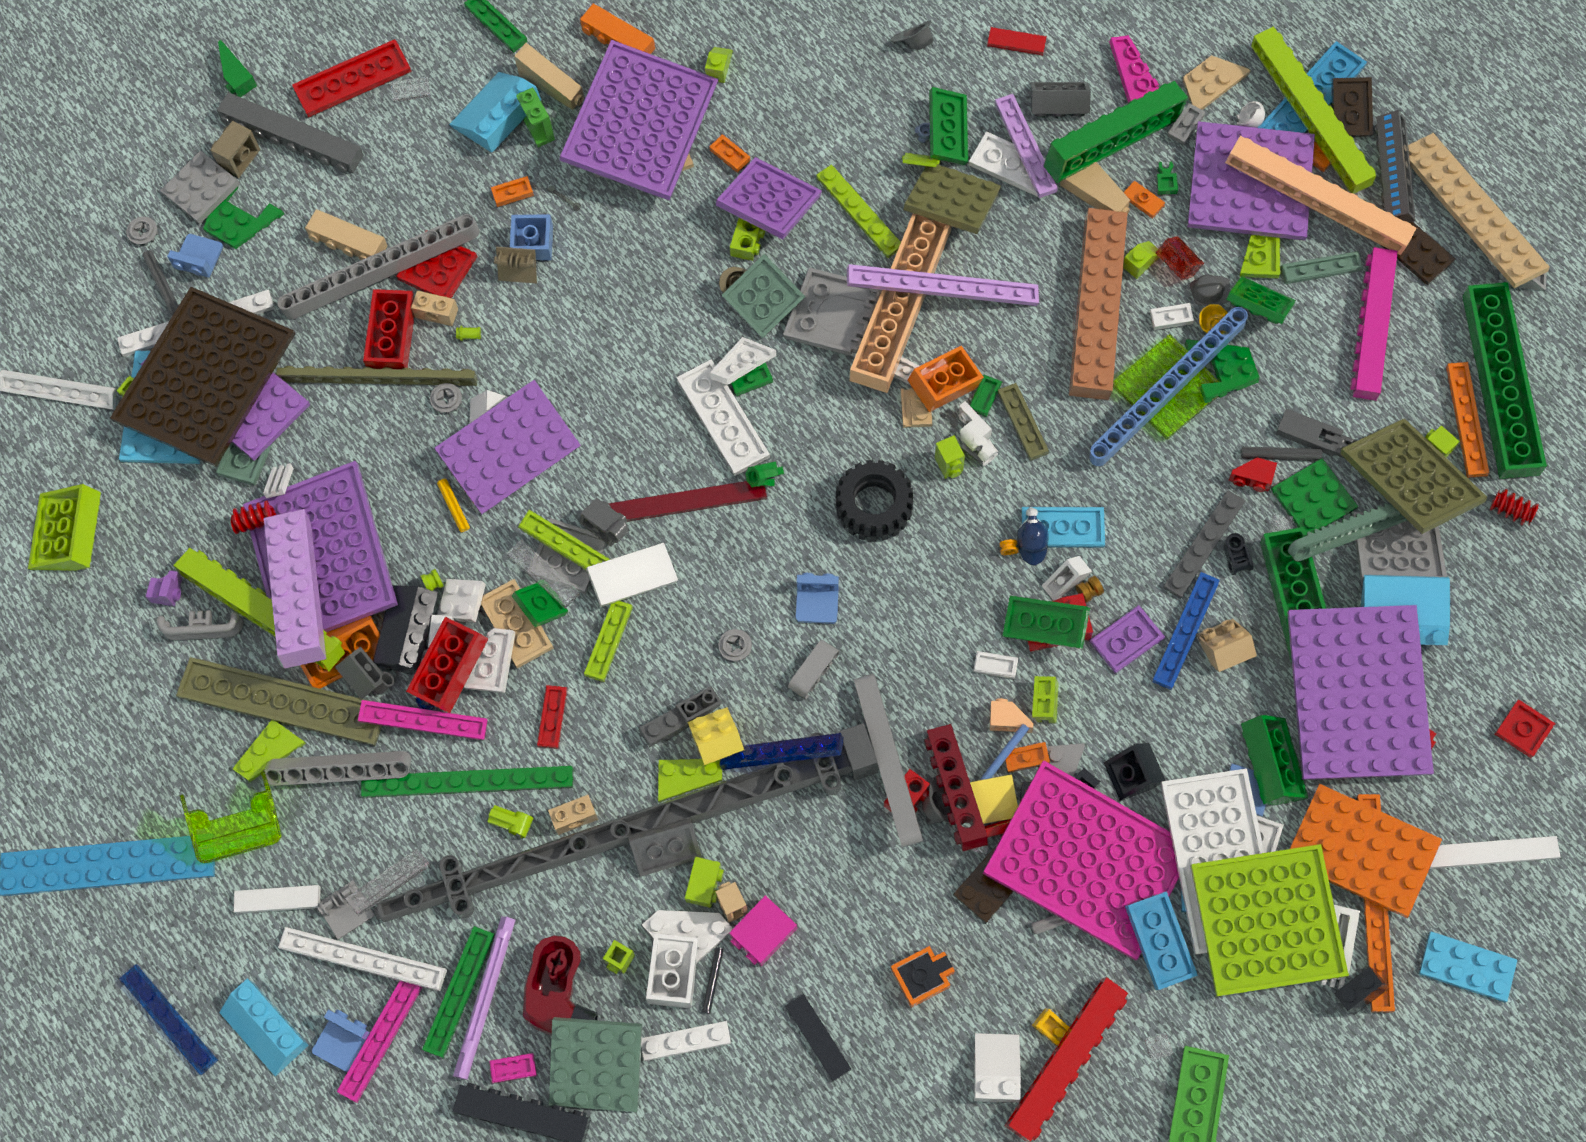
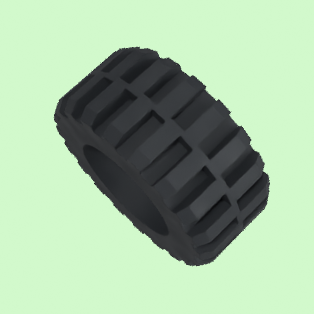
(880, 476)

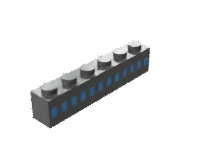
(1395, 165)

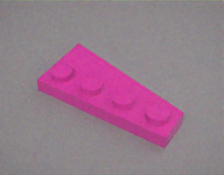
(1132, 71)

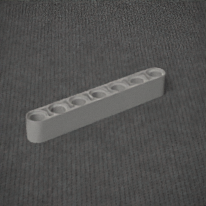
(345, 762)

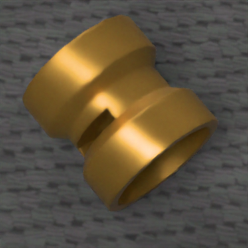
(1090, 588)

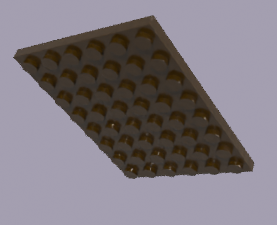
(203, 376)

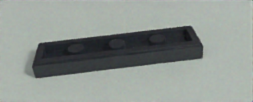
(818, 1038)

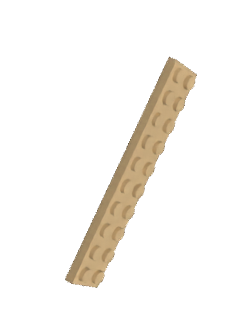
(1475, 211)

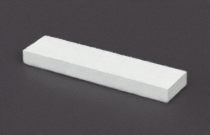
(276, 899)

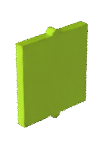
(918, 159)

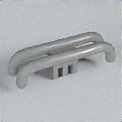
(201, 627)

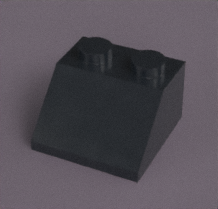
(1134, 771)

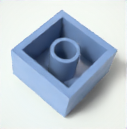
(533, 233)

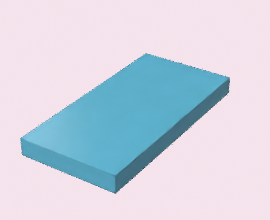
(1072, 525)

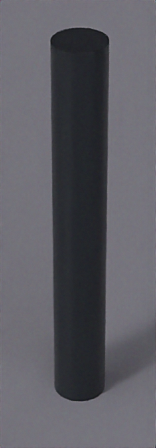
(713, 977)

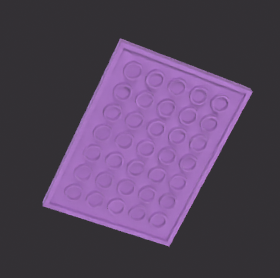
(639, 120)
(345, 542)
(1360, 692)

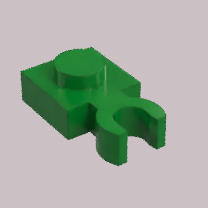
(1166, 180)

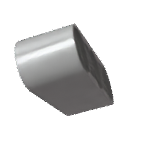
(813, 667)

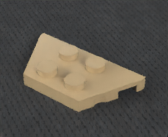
(1212, 80)

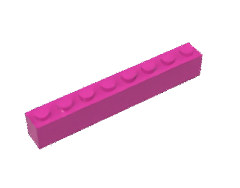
(1374, 325)

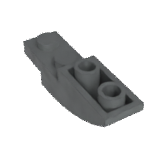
(677, 719)

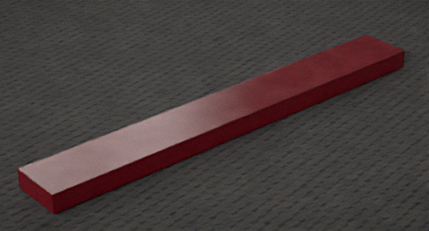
(689, 501)

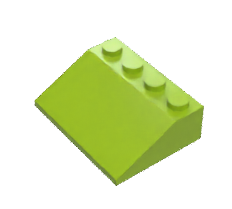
(65, 529)

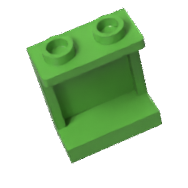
(536, 117)

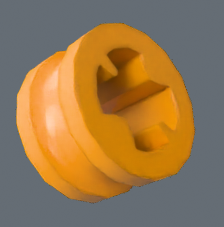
(1009, 547)

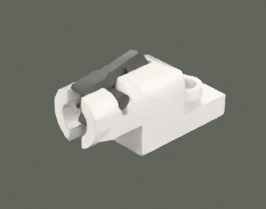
(975, 436)

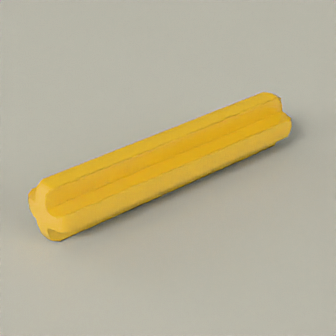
(453, 505)

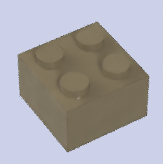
(235, 149)

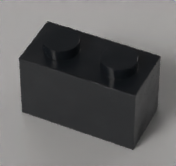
(1361, 990)

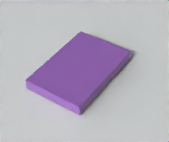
(1127, 639)

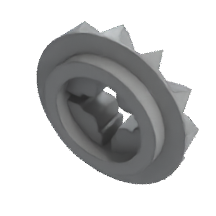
(138, 225)
(438, 394)
(731, 637)

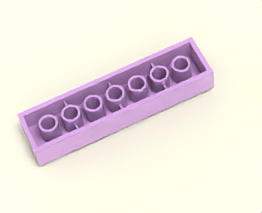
(294, 589)

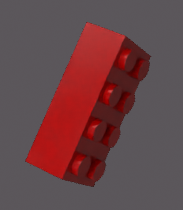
(389, 329)

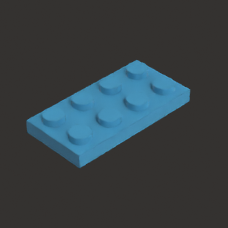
(1161, 940)

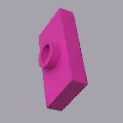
(513, 1068)

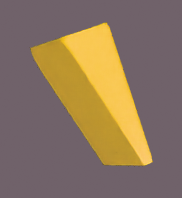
(1051, 1026)

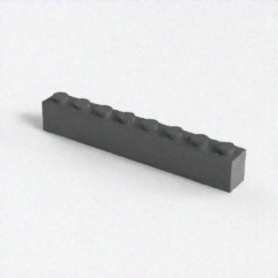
(291, 133)

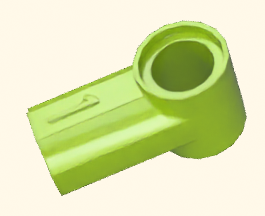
(515, 823)

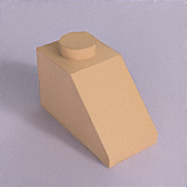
(1007, 717)

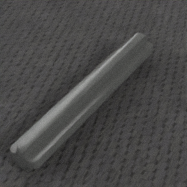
(160, 281)
(1281, 453)

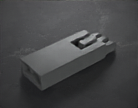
(1307, 431)

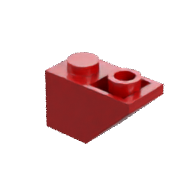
(1255, 473)

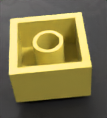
(715, 735)

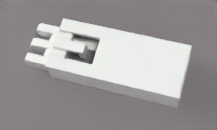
(1347, 923)

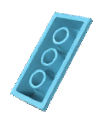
(262, 1027)

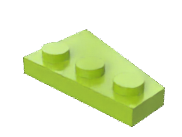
(272, 743)

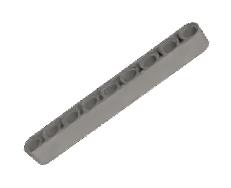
(888, 760)

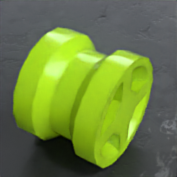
(432, 580)

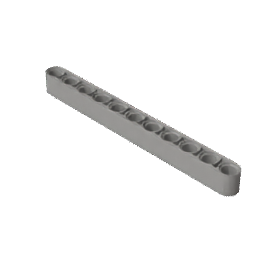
(379, 266)

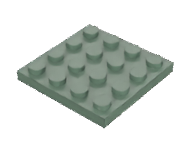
(595, 1064)

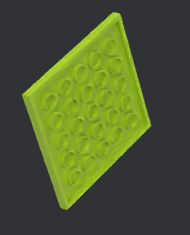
(1269, 920)

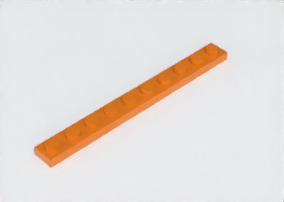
(1378, 935)

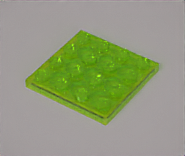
(1149, 370)

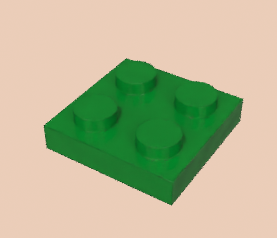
(538, 605)

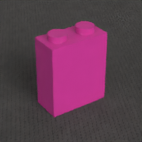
(762, 931)

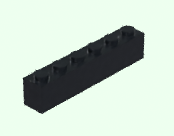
(521, 1115)

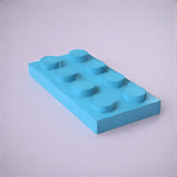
(1468, 966)

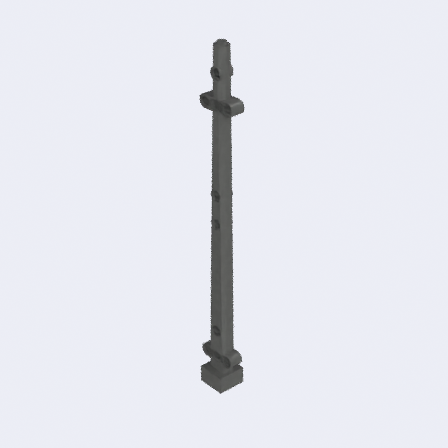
(699, 805)

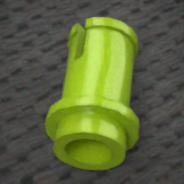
(468, 333)

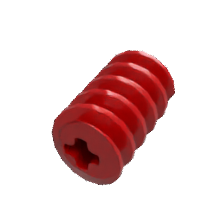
(1514, 507)
(252, 518)

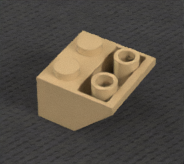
(1227, 644)

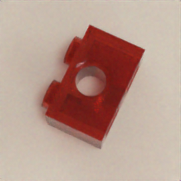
(1179, 258)

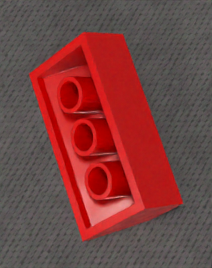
(447, 664)

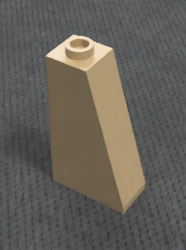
(548, 77)
(1097, 189)

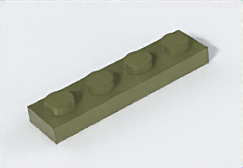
(1023, 421)

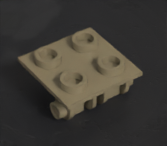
(516, 264)

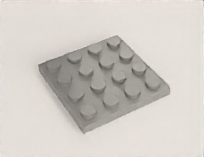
(1401, 552)

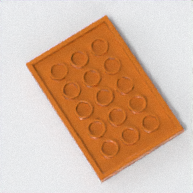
(1368, 849)

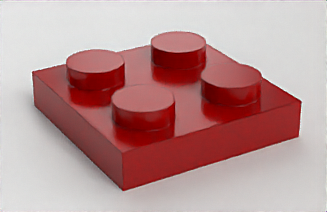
(1524, 728)

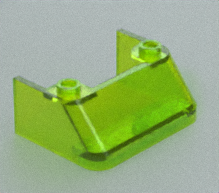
(234, 832)

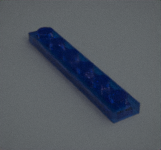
(785, 751)
(168, 1019)

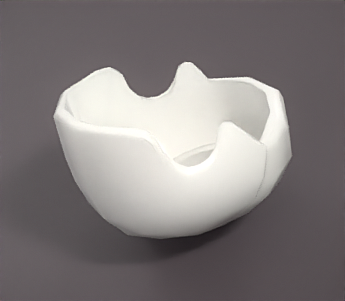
(1251, 115)

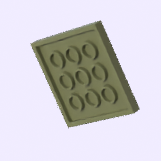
(952, 198)

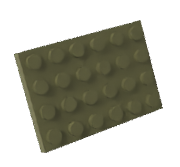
(1413, 475)

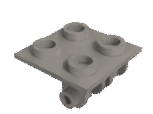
(339, 914)

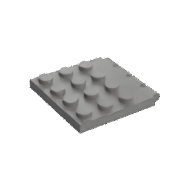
(831, 313)

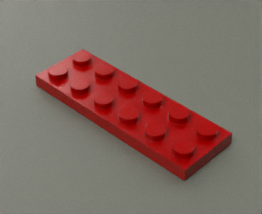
(351, 78)

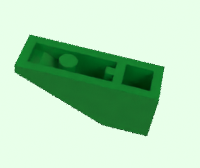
(237, 77)

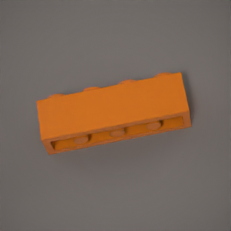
(609, 27)

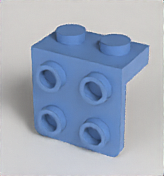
(196, 255)
(817, 598)
(340, 1040)

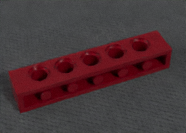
(944, 738)

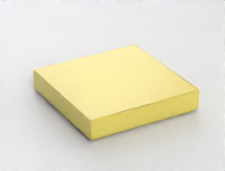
(995, 798)

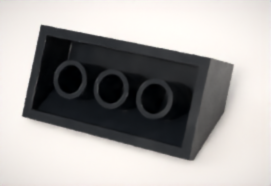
(405, 629)

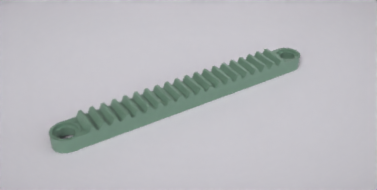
(1345, 532)

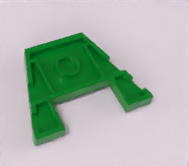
(236, 226)
(1233, 369)

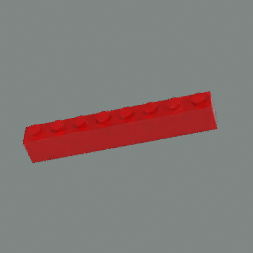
(1066, 1059)

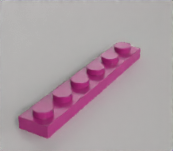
(422, 720)
(379, 1040)

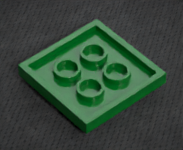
(1261, 300)
(1314, 497)

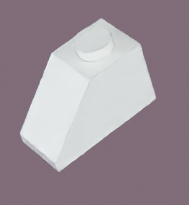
(1066, 577)

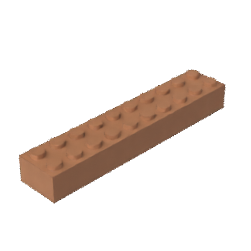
(1098, 304)

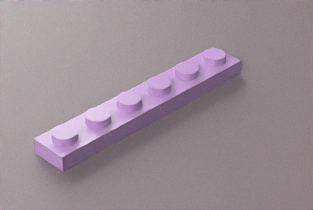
(1025, 145)

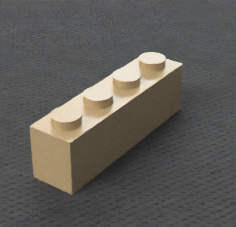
(344, 236)

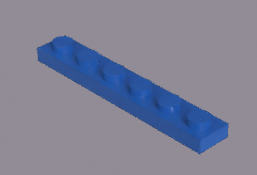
(1186, 631)

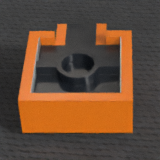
(923, 975)

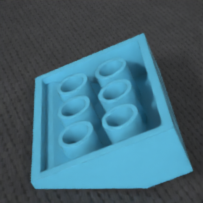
(493, 111)
(1428, 593)

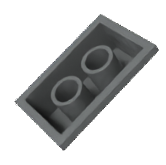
(1060, 98)

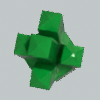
(759, 474)

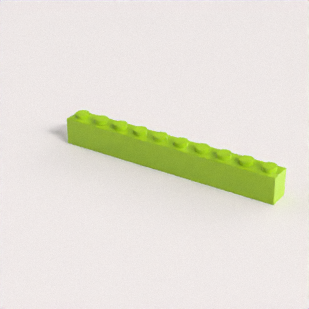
(1313, 110)
(242, 597)

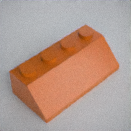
(357, 634)

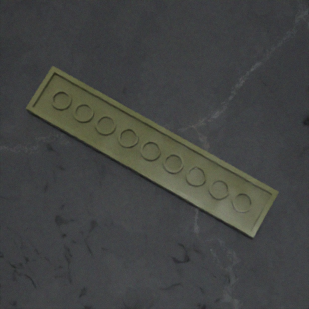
(276, 700)

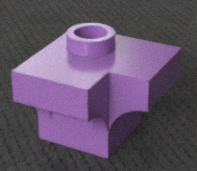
(165, 589)

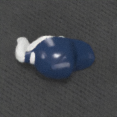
(1033, 538)

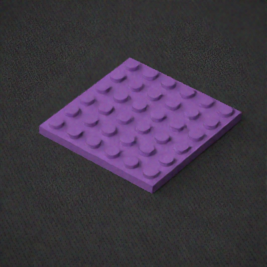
(1236, 202)

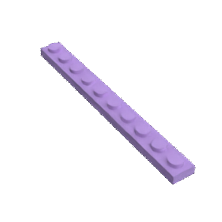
(942, 285)

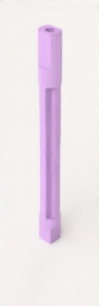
(484, 998)

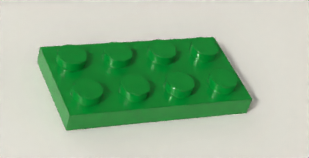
(948, 126)
(1046, 622)

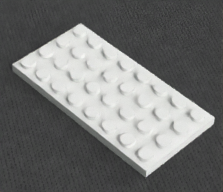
(1209, 821)

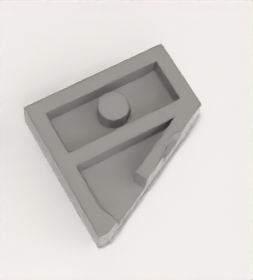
(1066, 757)

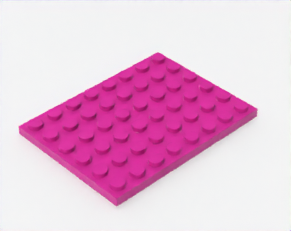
(1083, 857)

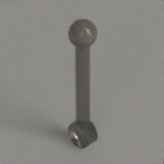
(576, 206)

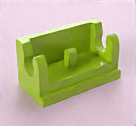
(1045, 699)

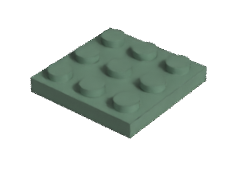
(763, 295)

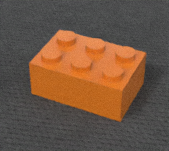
(945, 378)

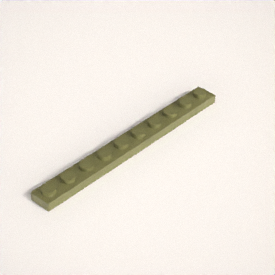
(377, 376)

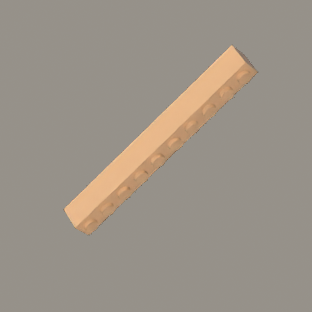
(1320, 195)

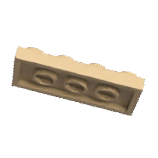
(507, 615)

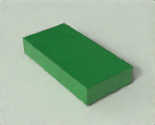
(985, 395)

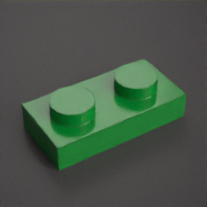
(752, 380)

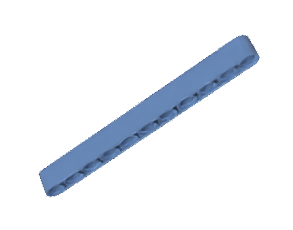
(1164, 394)

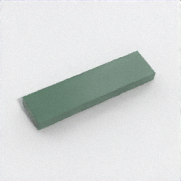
(1321, 267)

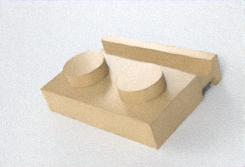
(914, 411)

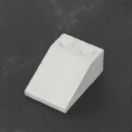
(672, 971)
(997, 1068)

